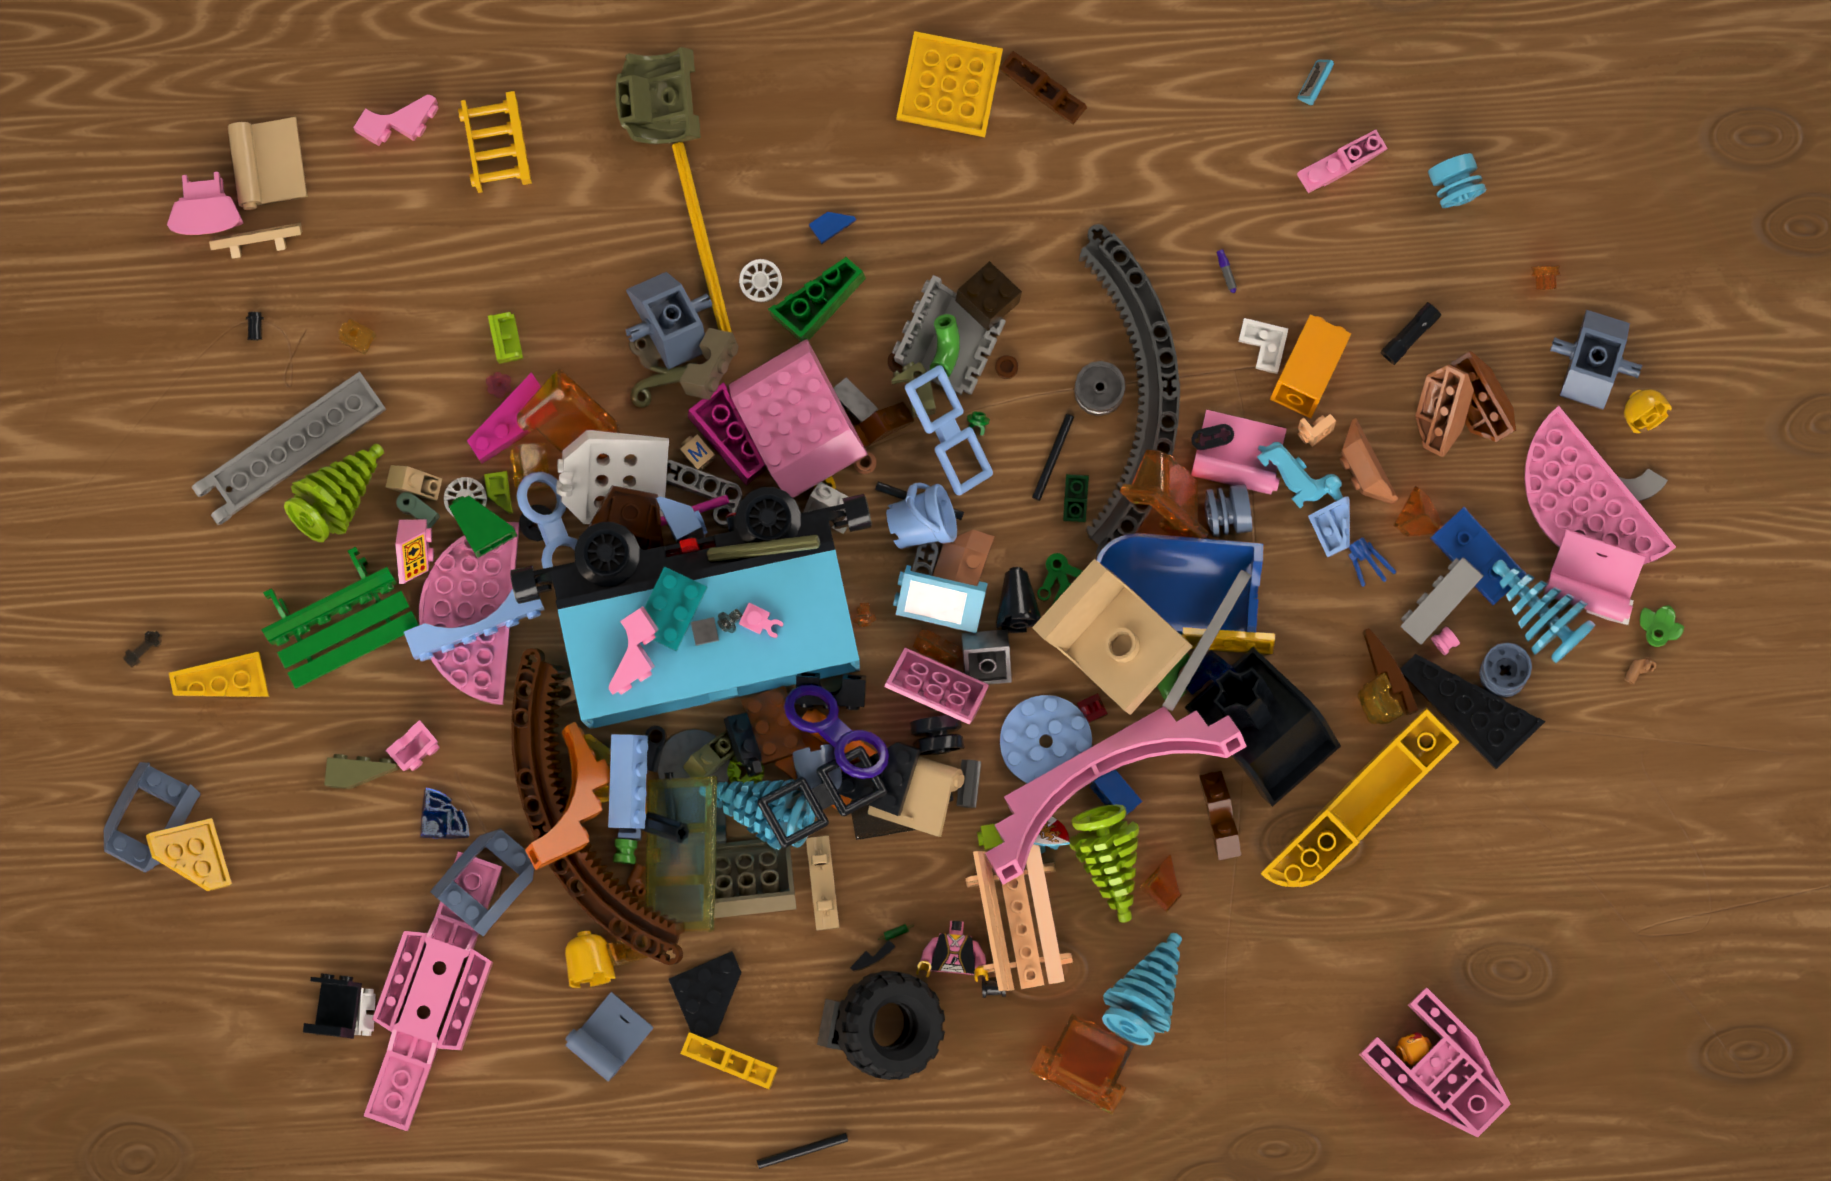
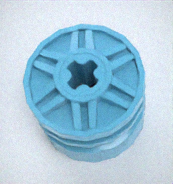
(1456, 178)

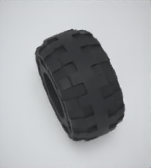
(919, 1035)

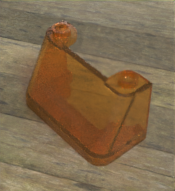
(564, 412)

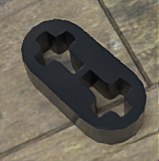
(1211, 431)

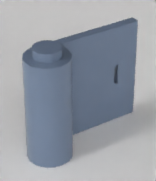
(607, 1039)

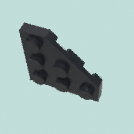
(895, 776)
(706, 993)

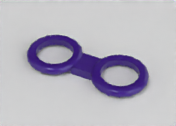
(836, 732)

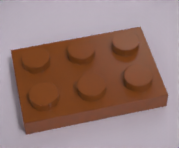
(771, 727)

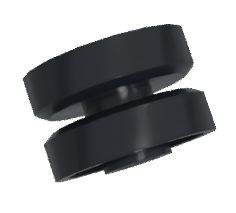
(937, 737)

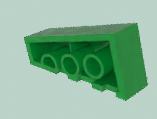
(818, 300)

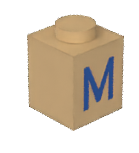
(697, 452)

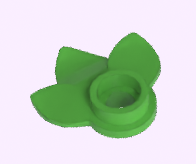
(1662, 622)

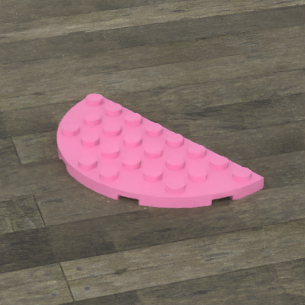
(1580, 493)
(461, 594)

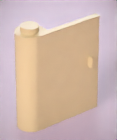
(267, 162)
(927, 797)

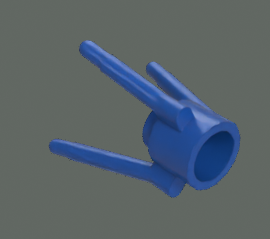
(1362, 550)

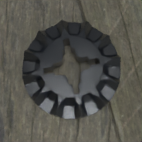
(524, 523)

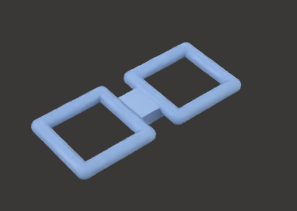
(948, 430)

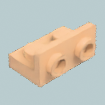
(1321, 428)

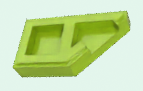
(498, 490)

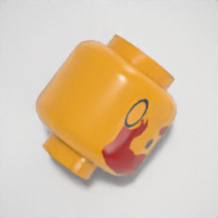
(1413, 1048)

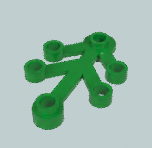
(1060, 573)

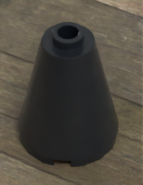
(1017, 603)

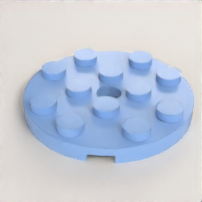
(1031, 721)

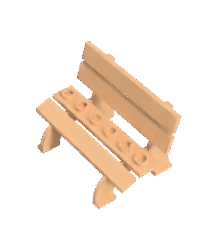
(1020, 924)

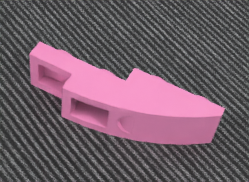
(1342, 162)

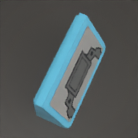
(1315, 81)

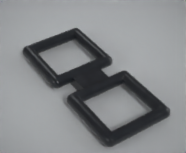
(820, 798)

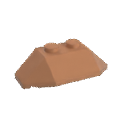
(1443, 408)
(1364, 466)
(964, 558)

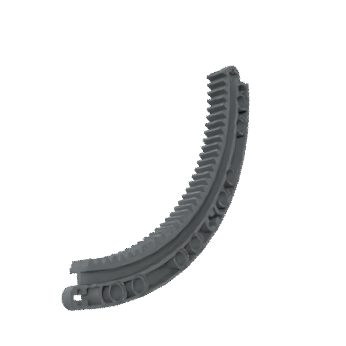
(1142, 316)

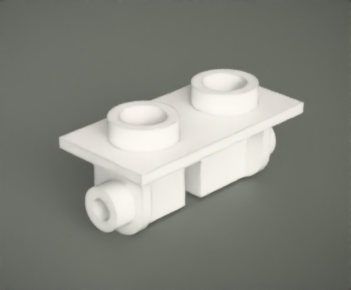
(364, 1022)

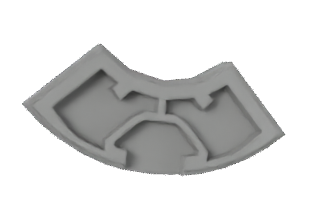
(1645, 485)

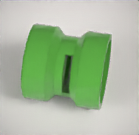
(625, 851)

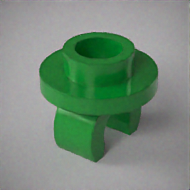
(978, 419)

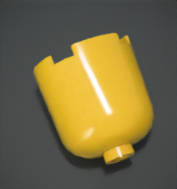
(588, 960)

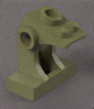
(924, 391)

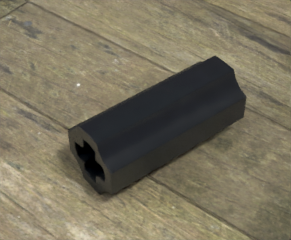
(666, 827)

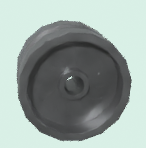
(1095, 401)

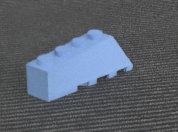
(682, 519)
(628, 781)

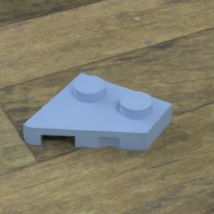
(1333, 526)

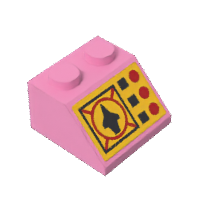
(413, 549)

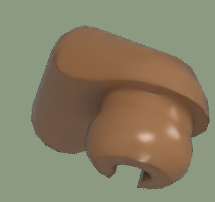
(1639, 666)

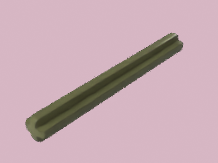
(763, 548)

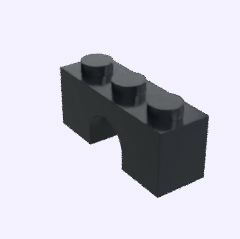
(849, 695)

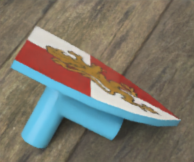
(1052, 835)

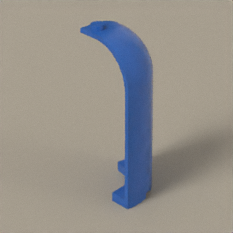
(1188, 577)

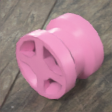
(1445, 640)

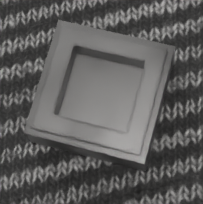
(704, 631)

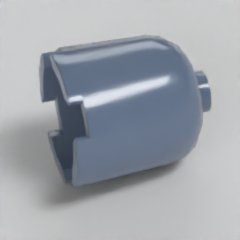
(808, 762)

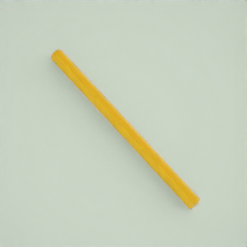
(701, 237)

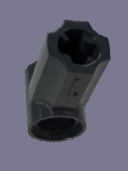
(655, 749)

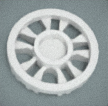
(760, 280)
(464, 492)

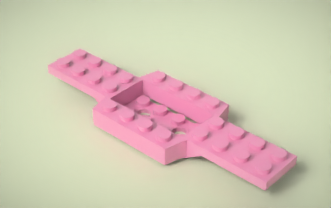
(415, 1039)

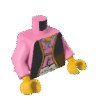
(953, 954)

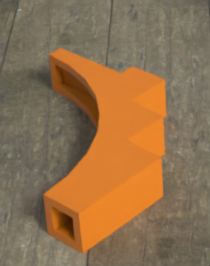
(582, 804)

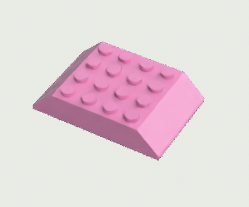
(796, 420)

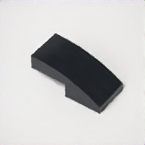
(867, 960)

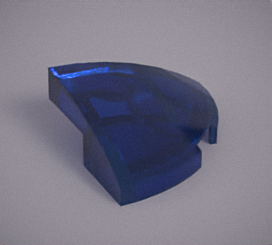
(441, 818)

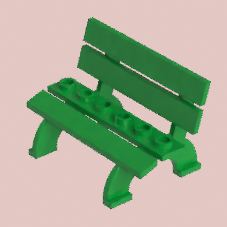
(341, 603)

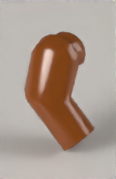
(635, 882)

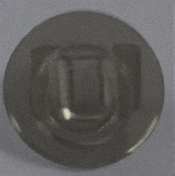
(727, 622)

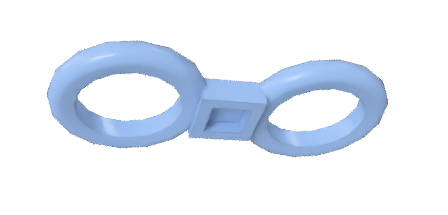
(550, 525)

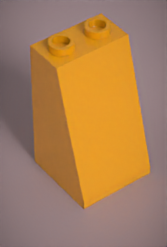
(1310, 366)

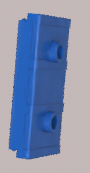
(1468, 539)

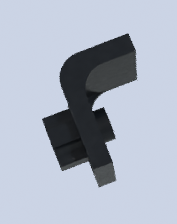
(1277, 721)

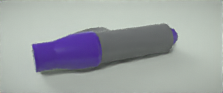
(1226, 270)

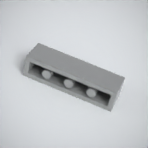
(1442, 600)

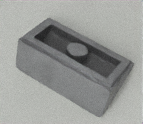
(854, 400)

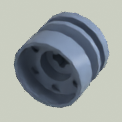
(1228, 510)
(1503, 657)

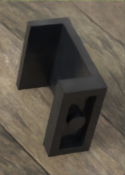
(336, 1007)

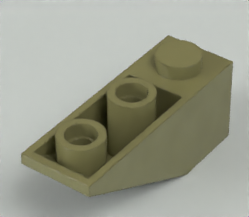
(710, 757)
(351, 773)

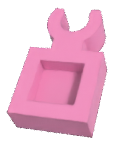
(757, 619)

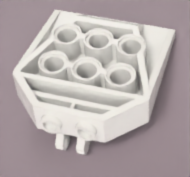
(581, 466)

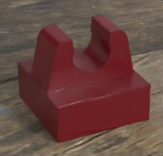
(1092, 708)

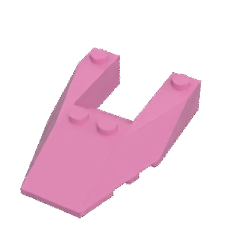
(1451, 1079)

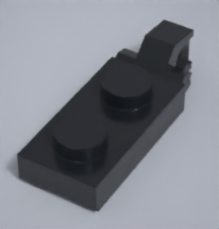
(744, 743)

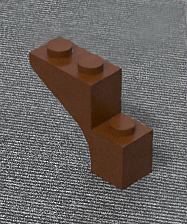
(883, 423)
(1220, 815)

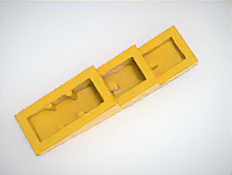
(729, 1060)

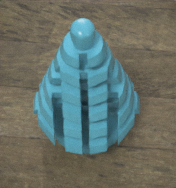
(1539, 607)
(741, 802)
(1145, 996)

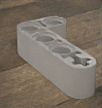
(697, 487)

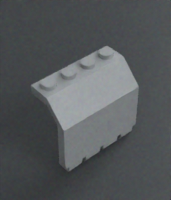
(921, 339)

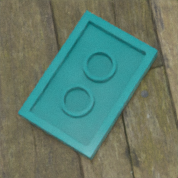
(673, 606)

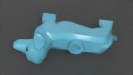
(1296, 478)

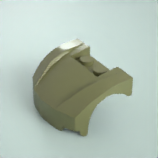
(657, 97)

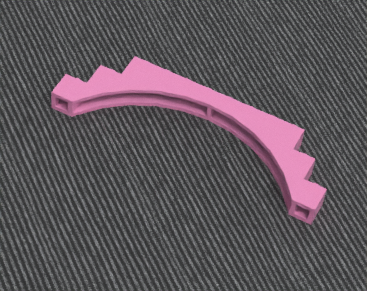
(1149, 737)

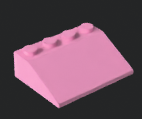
(937, 686)

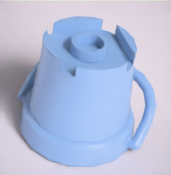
(923, 517)

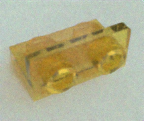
(529, 459)

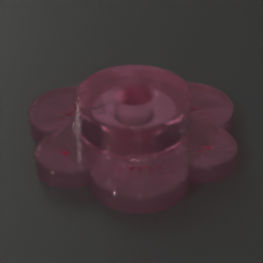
(492, 382)

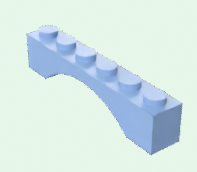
(428, 639)

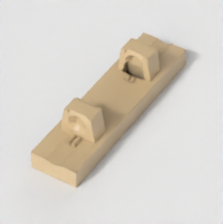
(235, 240)
(822, 883)

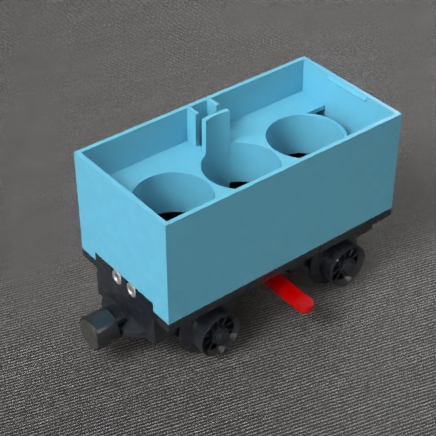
(617, 578)

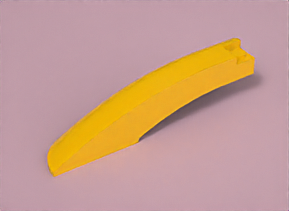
(1362, 803)

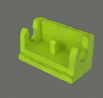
(505, 337)

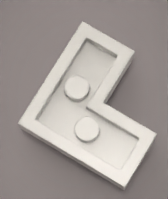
(1270, 340)

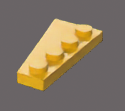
(224, 678)

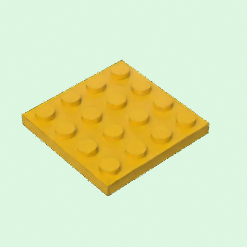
(949, 84)

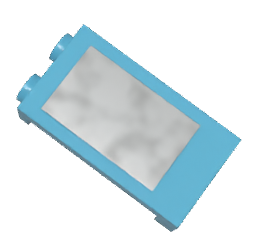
(940, 600)

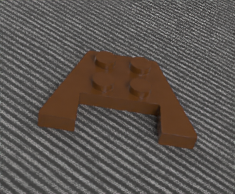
(635, 511)

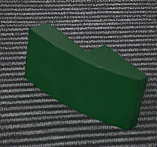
(1075, 497)

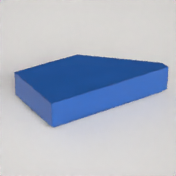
(830, 225)

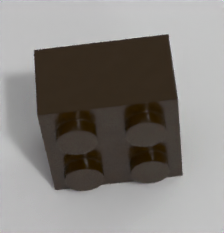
(988, 296)

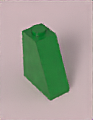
(480, 525)

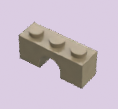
(704, 378)

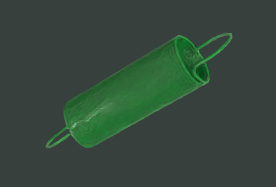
(890, 934)

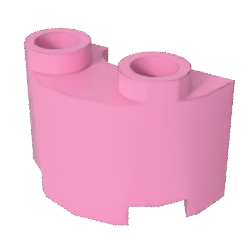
(413, 747)

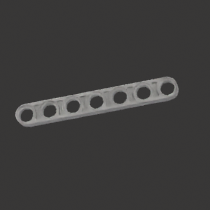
(1206, 640)

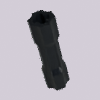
(1411, 333)

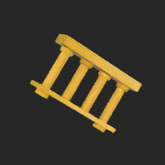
(516, 149)

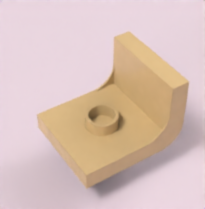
(1112, 636)

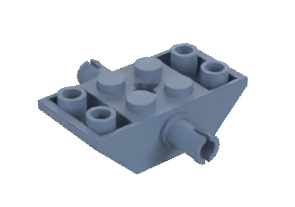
(658, 301)
(1586, 378)

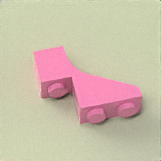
(408, 121)
(635, 662)

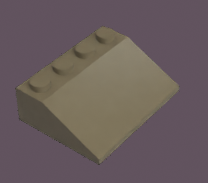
(753, 879)

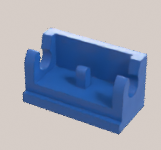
(1114, 790)

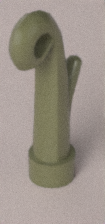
(663, 378)

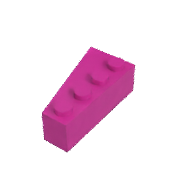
(502, 427)
(727, 433)

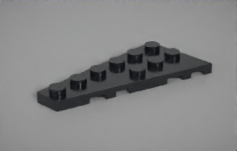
(1479, 716)

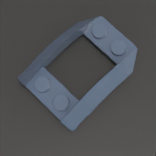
(160, 786)
(463, 903)

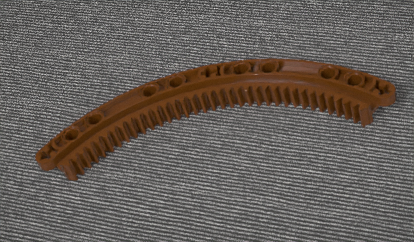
(535, 754)

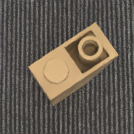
(413, 481)

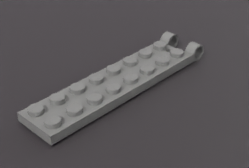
(291, 446)

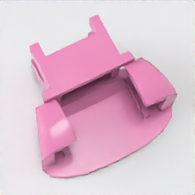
(203, 208)

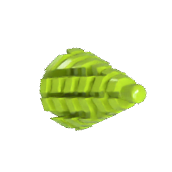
(331, 496)
(1107, 850)

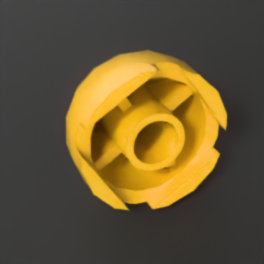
(1646, 409)

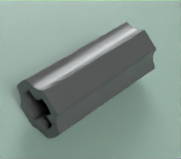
(968, 792)

